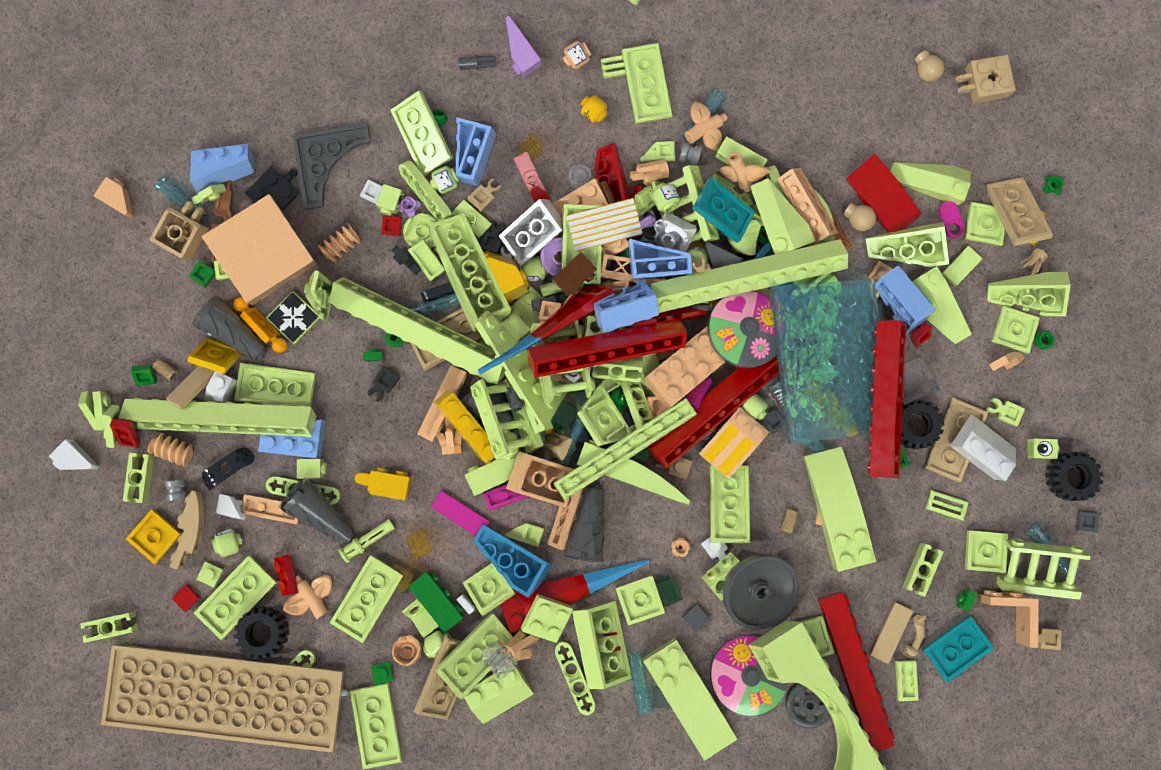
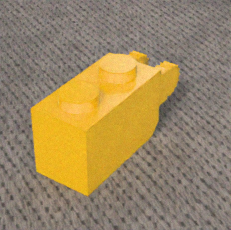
(386, 484)

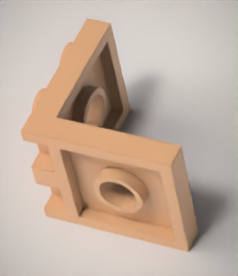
(1025, 613)

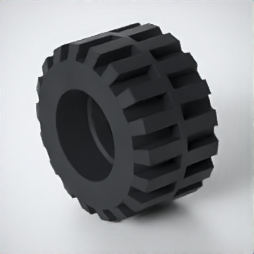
(932, 420)
(1089, 472)
(248, 642)

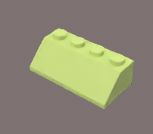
(601, 663)

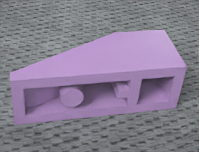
(523, 55)

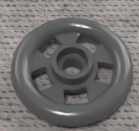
(793, 710)

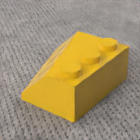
(510, 280)

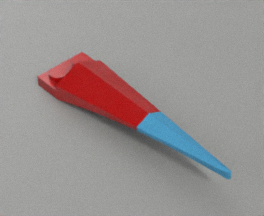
(569, 313)
(563, 590)

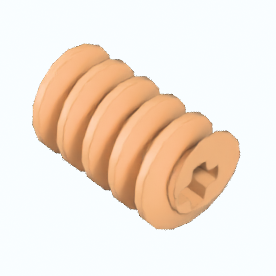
(340, 243)
(171, 450)

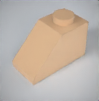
(115, 196)

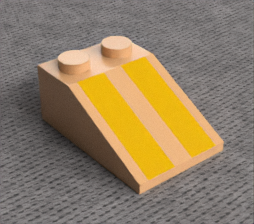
(733, 442)

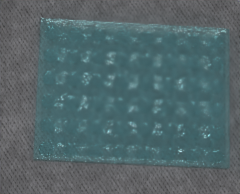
(826, 357)

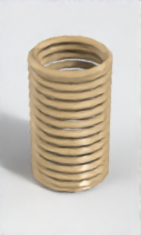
(160, 369)
(789, 528)

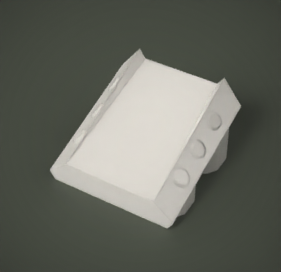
(674, 232)

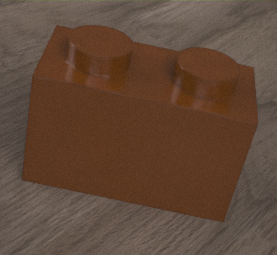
(574, 274)

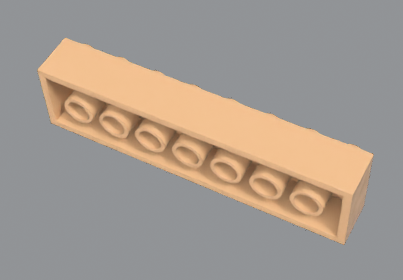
(686, 368)

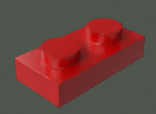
(125, 433)
(286, 576)

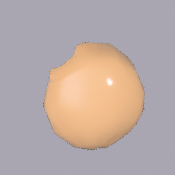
(405, 656)

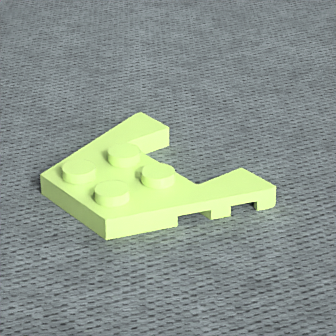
(602, 415)

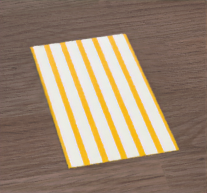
(604, 224)

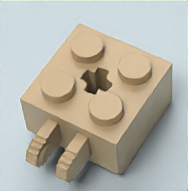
(988, 79)
(172, 222)

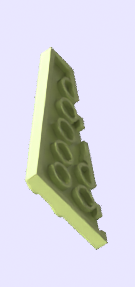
(518, 370)

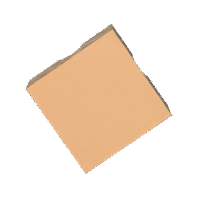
(259, 250)

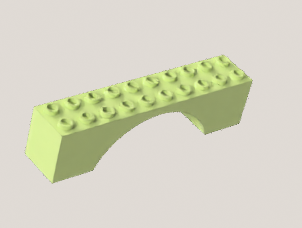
(792, 657)

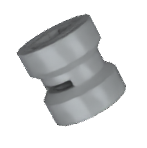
(689, 153)
(175, 490)

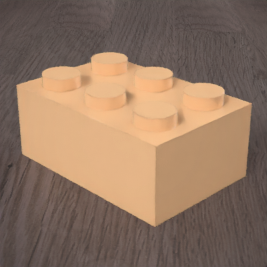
(536, 478)

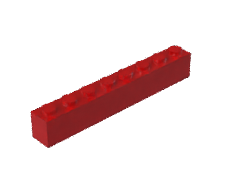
(606, 347)
(887, 399)
(713, 410)
(855, 670)

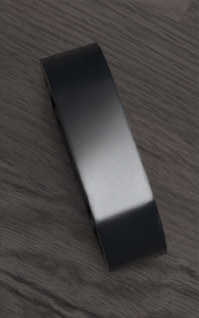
(437, 292)

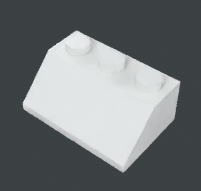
(532, 231)
(985, 449)

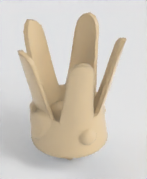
(1037, 256)

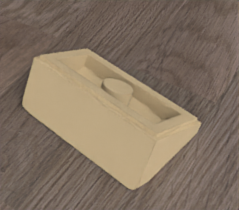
(556, 445)

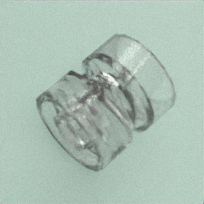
(497, 657)

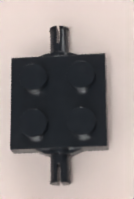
(276, 186)

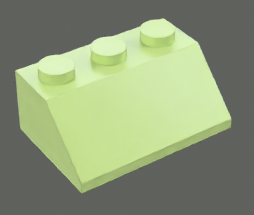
(495, 695)

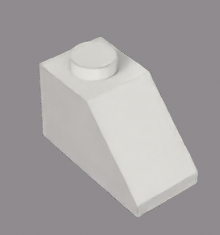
(220, 388)
(72, 457)

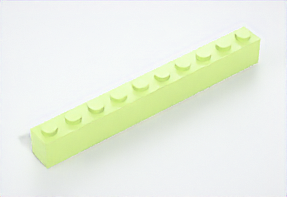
(750, 275)
(415, 329)
(220, 417)

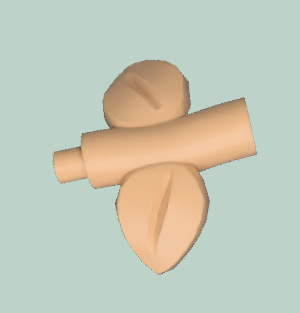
(705, 126)
(740, 172)
(309, 596)

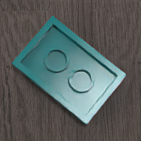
(723, 210)
(957, 648)

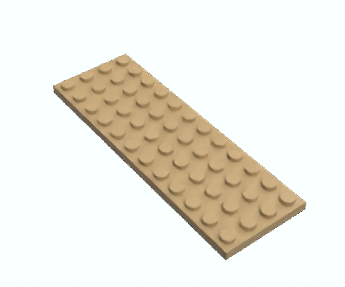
(223, 698)

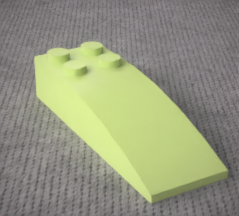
(468, 270)
(634, 474)
(839, 509)
(689, 698)

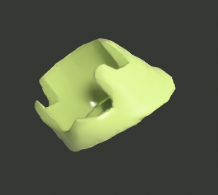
(748, 243)

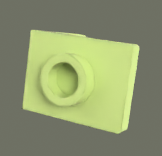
(421, 618)

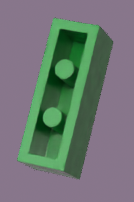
(437, 601)

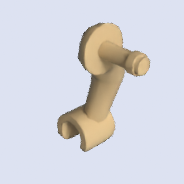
(920, 633)

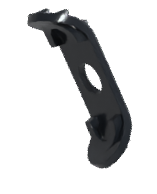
(237, 460)

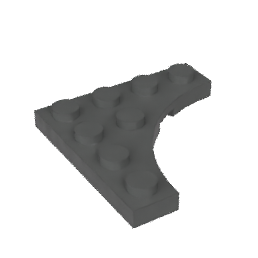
(319, 153)

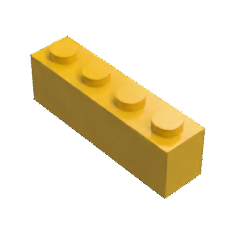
(465, 425)

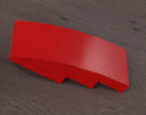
(884, 194)

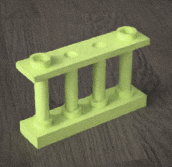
(695, 185)
(548, 389)
(492, 426)
(1048, 586)

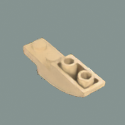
(192, 523)

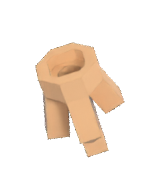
(651, 172)
(451, 441)
(517, 646)

